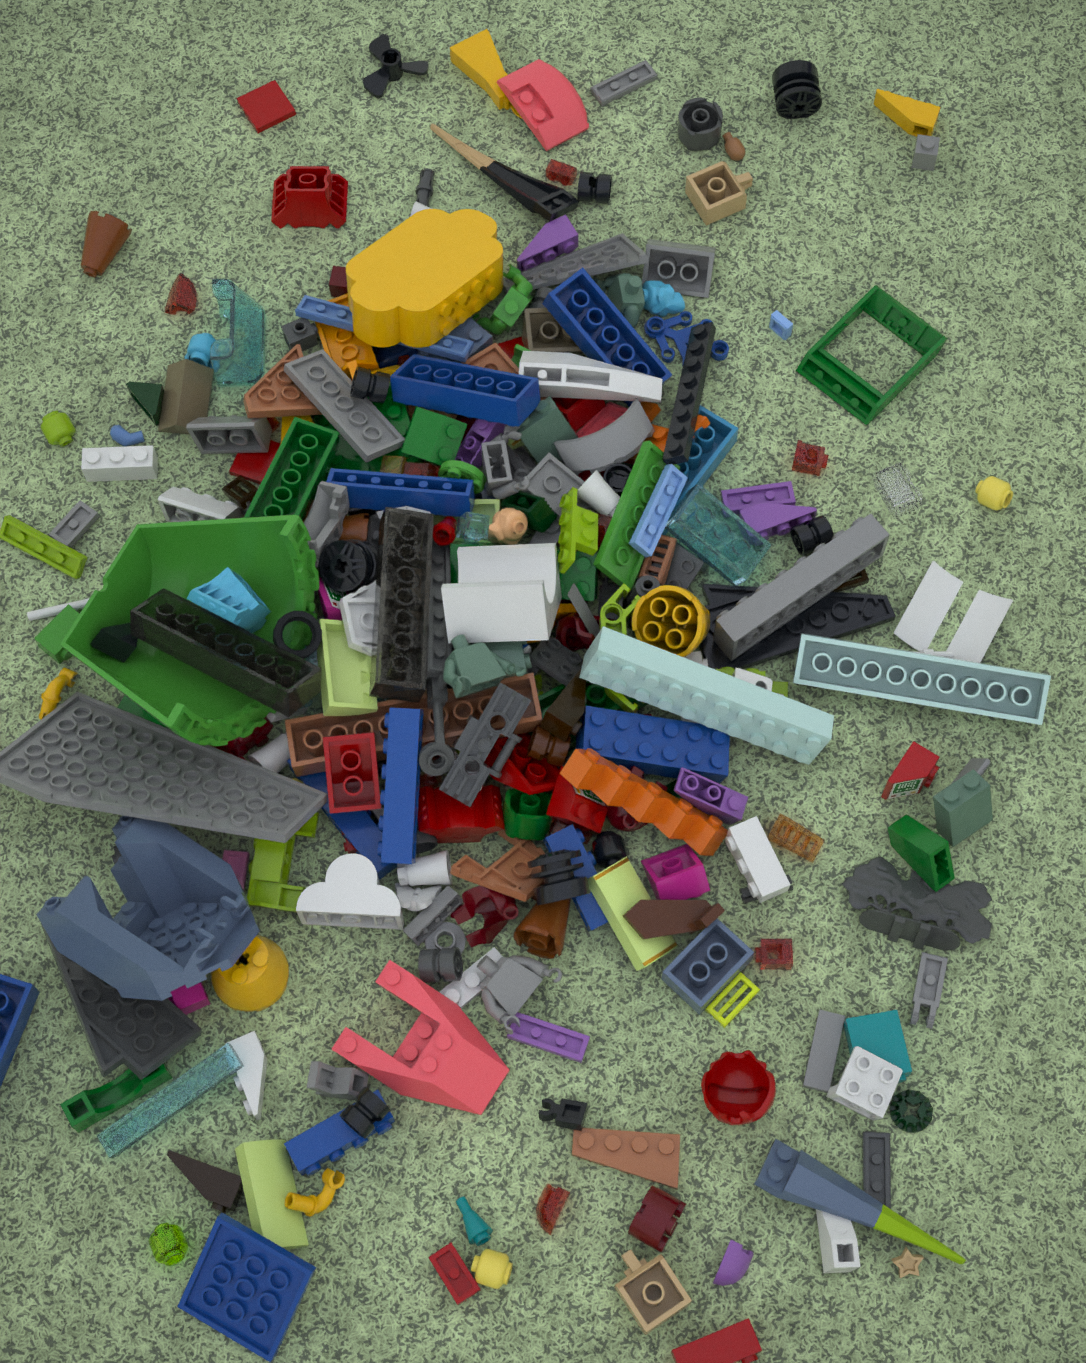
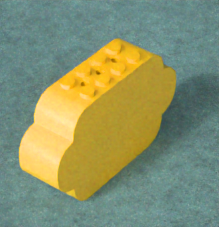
(424, 278)

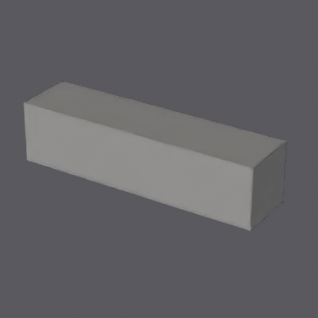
(433, 915)

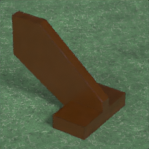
(671, 917)

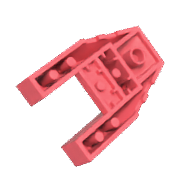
(441, 1056)

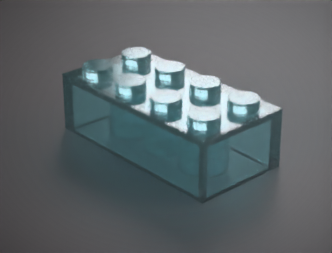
(717, 535)

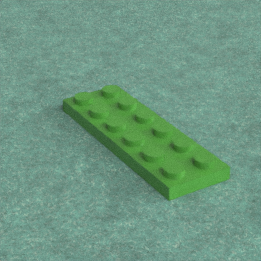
(616, 556)

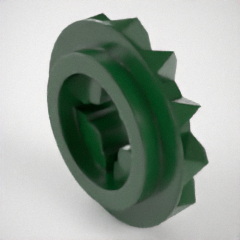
(911, 1123)

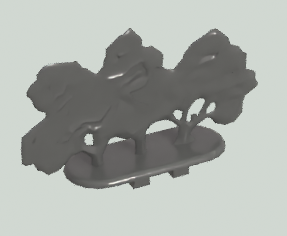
(954, 902)

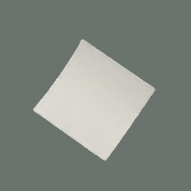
(933, 602)

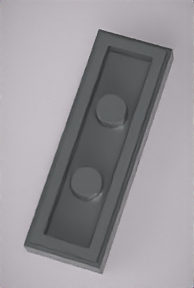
(877, 1166)

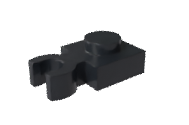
(567, 1114)

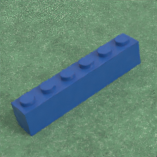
(394, 490)
(401, 786)
(355, 825)

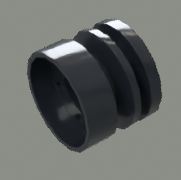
(796, 89)
(361, 562)
(558, 877)

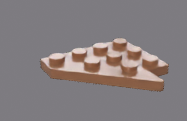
(277, 394)

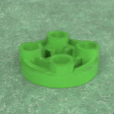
(463, 470)

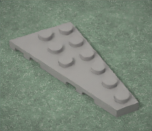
(596, 259)

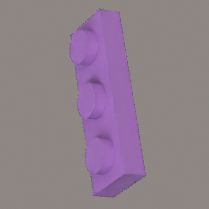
(745, 497)
(549, 1037)

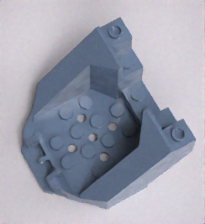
(178, 919)

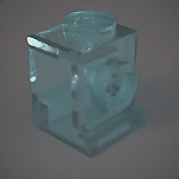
(472, 527)

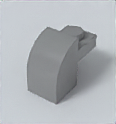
(336, 1082)

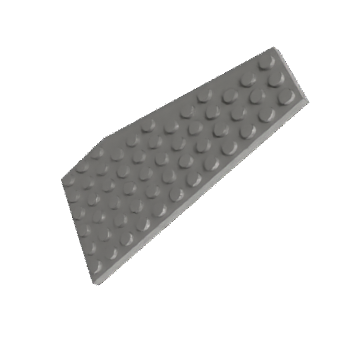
(131, 767)

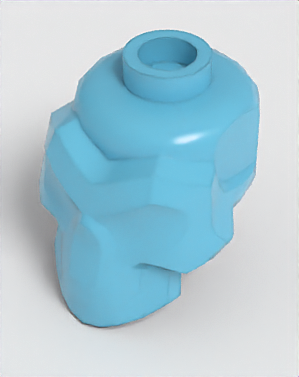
(662, 298)
(199, 349)

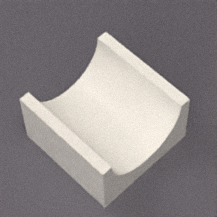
(503, 593)

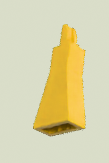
(482, 64)

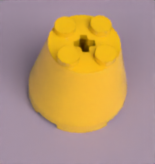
(661, 617)
(257, 983)

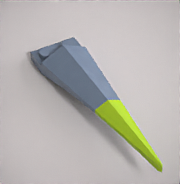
(808, 1182)

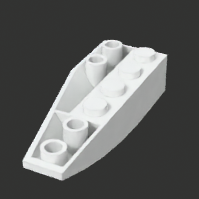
(585, 378)

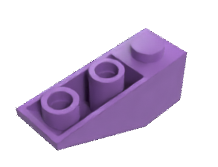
(551, 241)
(479, 433)
(775, 519)
(711, 796)

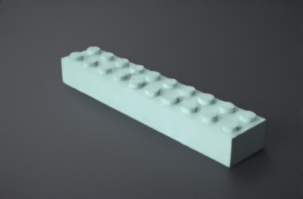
(921, 678)
(706, 696)

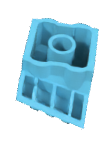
(232, 600)

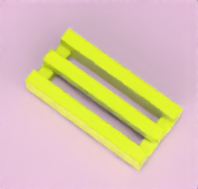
(718, 1015)

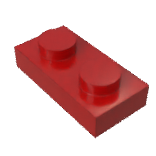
(454, 1273)

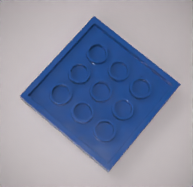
(246, 1287)

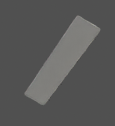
(583, 610)

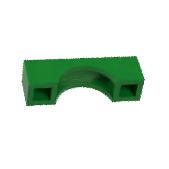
(96, 1104)

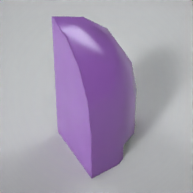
(733, 1265)

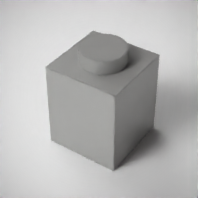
(925, 152)

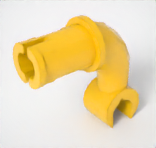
(51, 696)
(315, 1204)

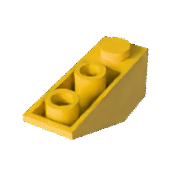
(910, 114)

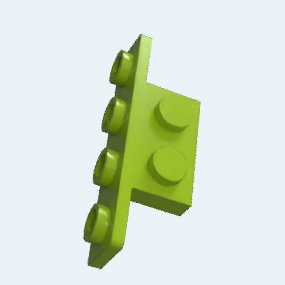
(577, 531)

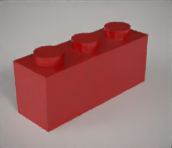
(723, 1346)

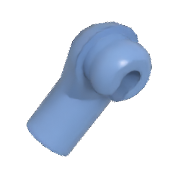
(125, 438)

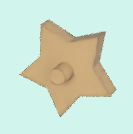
(908, 1263)

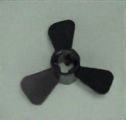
(391, 66)

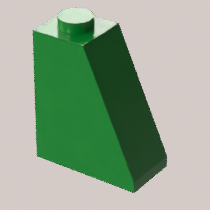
(923, 851)

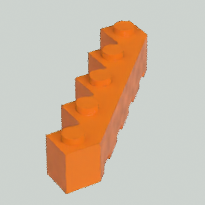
(644, 801)

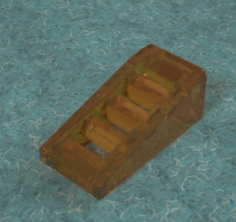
(783, 841)

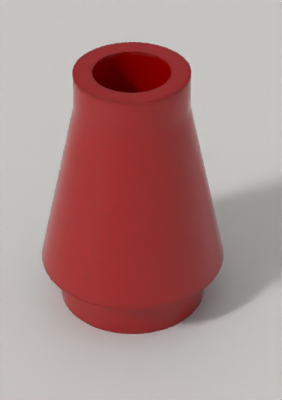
(445, 531)

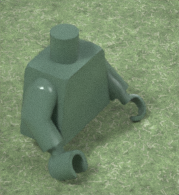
(626, 294)
(475, 668)

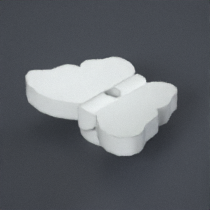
(416, 899)

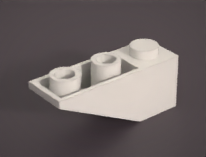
(251, 1076)
(837, 1243)

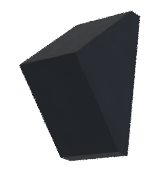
(116, 641)

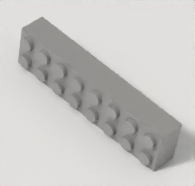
(800, 586)

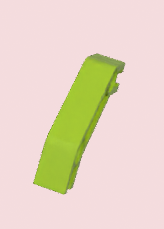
(620, 626)

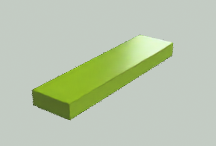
(42, 547)

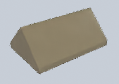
(544, 333)
(185, 395)

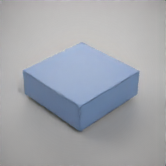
(780, 325)

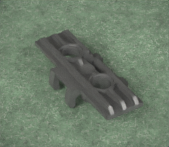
(478, 741)

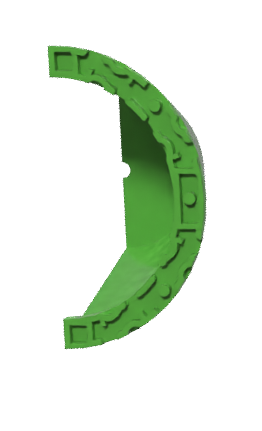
(180, 556)

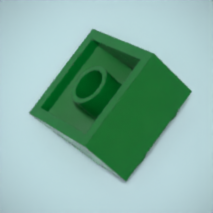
(433, 437)

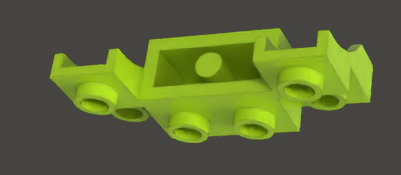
(271, 871)

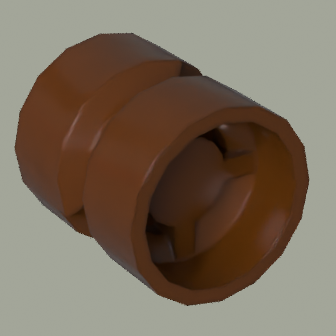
(547, 746)

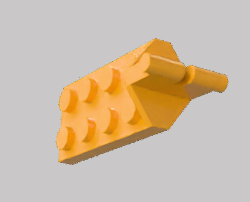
(345, 347)

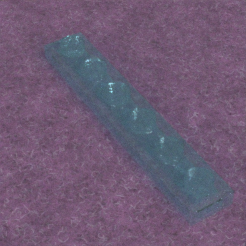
(170, 1100)

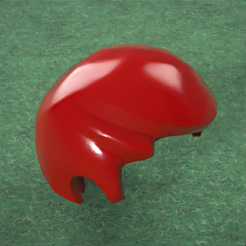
(738, 1088)

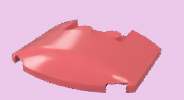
(546, 103)

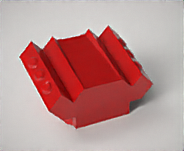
(309, 198)
(456, 822)

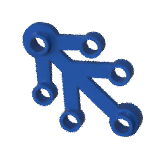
(680, 337)

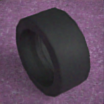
(302, 616)

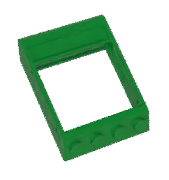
(845, 385)

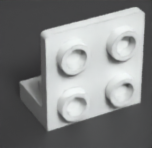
(866, 1084)

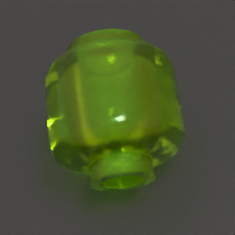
(168, 1244)

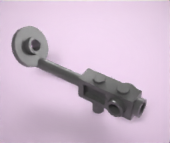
(436, 699)

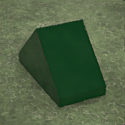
(148, 397)

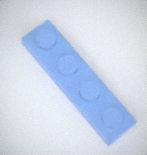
(658, 510)

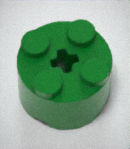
(526, 815)

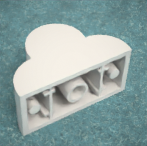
(350, 898)

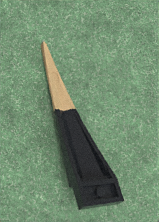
(530, 192)

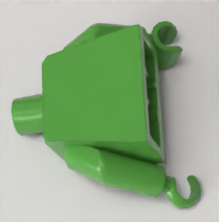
(511, 305)

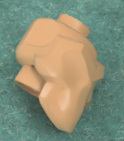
(507, 526)

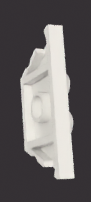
(358, 618)

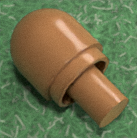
(733, 147)

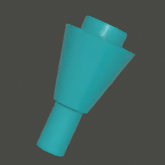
(476, 1228)

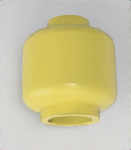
(994, 493)
(492, 1268)

